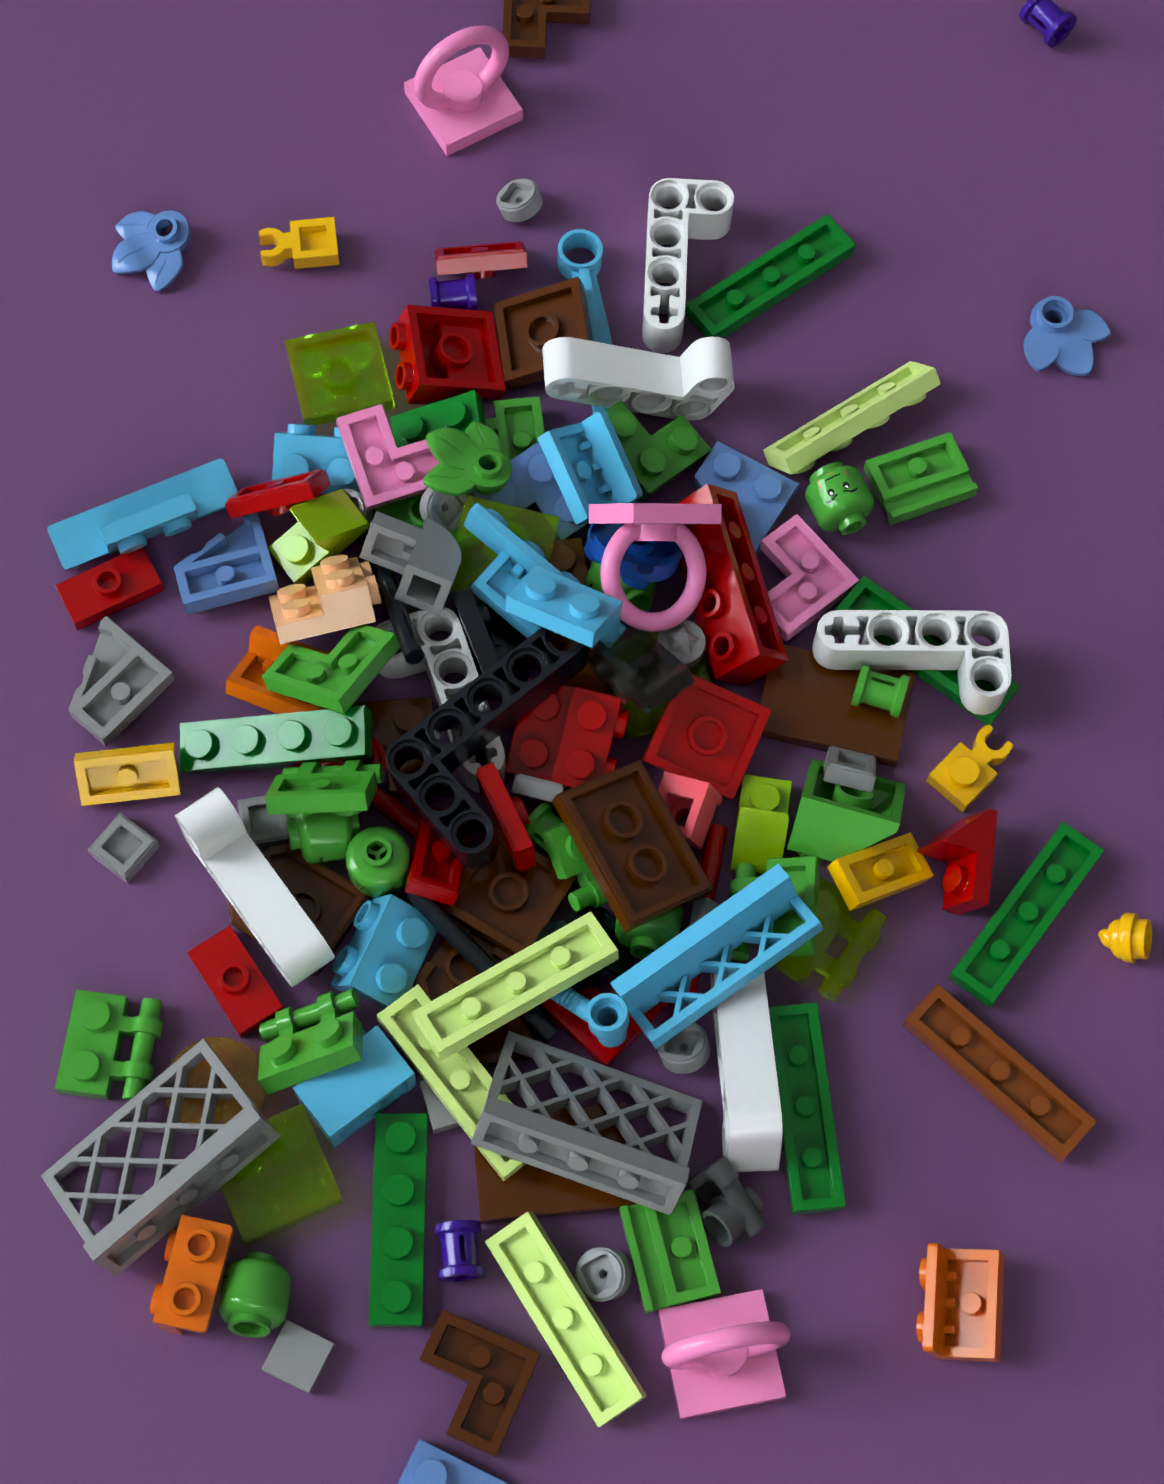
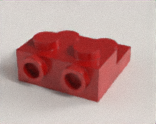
(446, 354)
(568, 737)

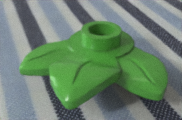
(463, 460)

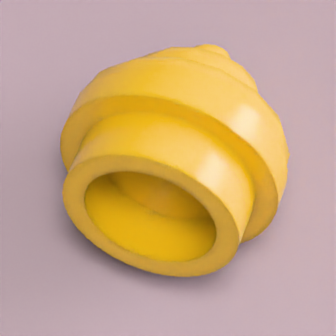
(1128, 937)

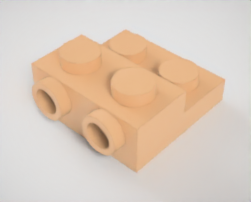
(336, 602)

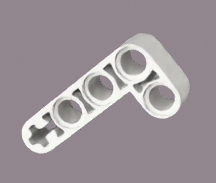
(668, 265)
(639, 378)
(914, 653)
(440, 660)
(253, 887)
(748, 1079)

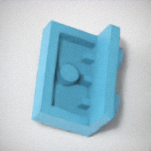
(304, 451)
(590, 465)
(565, 607)
(384, 951)

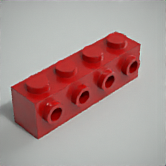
(735, 604)

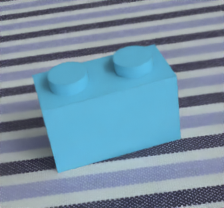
(353, 1094)

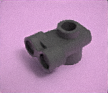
(732, 1207)

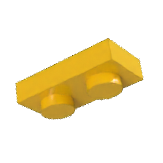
(127, 774)
(879, 871)

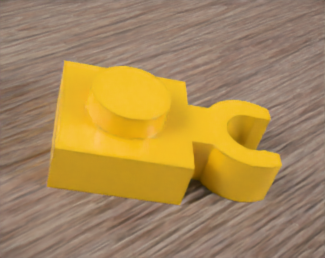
(308, 243)
(967, 773)

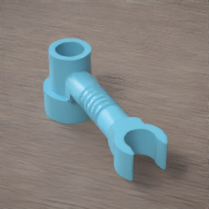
(598, 1012)

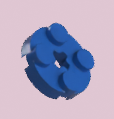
(642, 561)

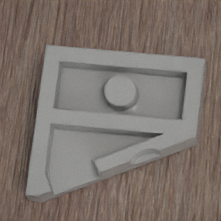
(116, 683)

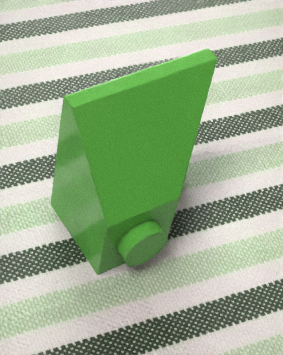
(842, 819)

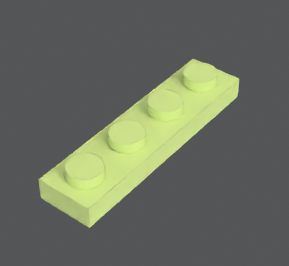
(851, 417)
(515, 985)
(456, 1080)
(565, 1319)

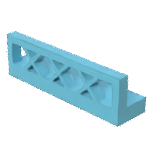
(708, 941)

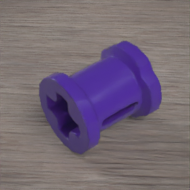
(1048, 20)
(454, 293)
(459, 1250)

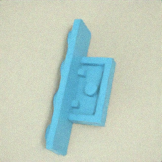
(134, 518)
(509, 567)

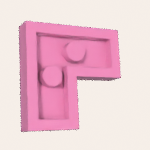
(380, 468)
(813, 574)

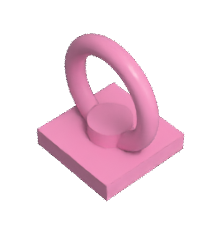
(465, 95)
(654, 523)
(723, 1353)

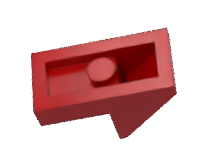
(969, 859)

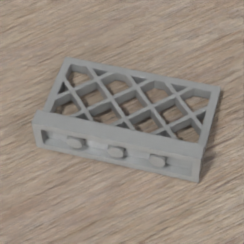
(580, 1150)
(174, 1192)

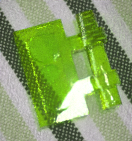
(835, 920)

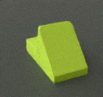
(322, 530)
(761, 822)

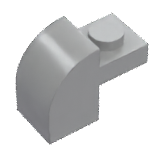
(423, 556)

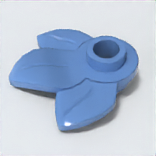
(150, 251)
(1063, 342)

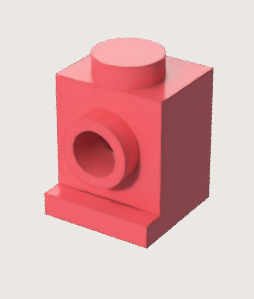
(690, 797)

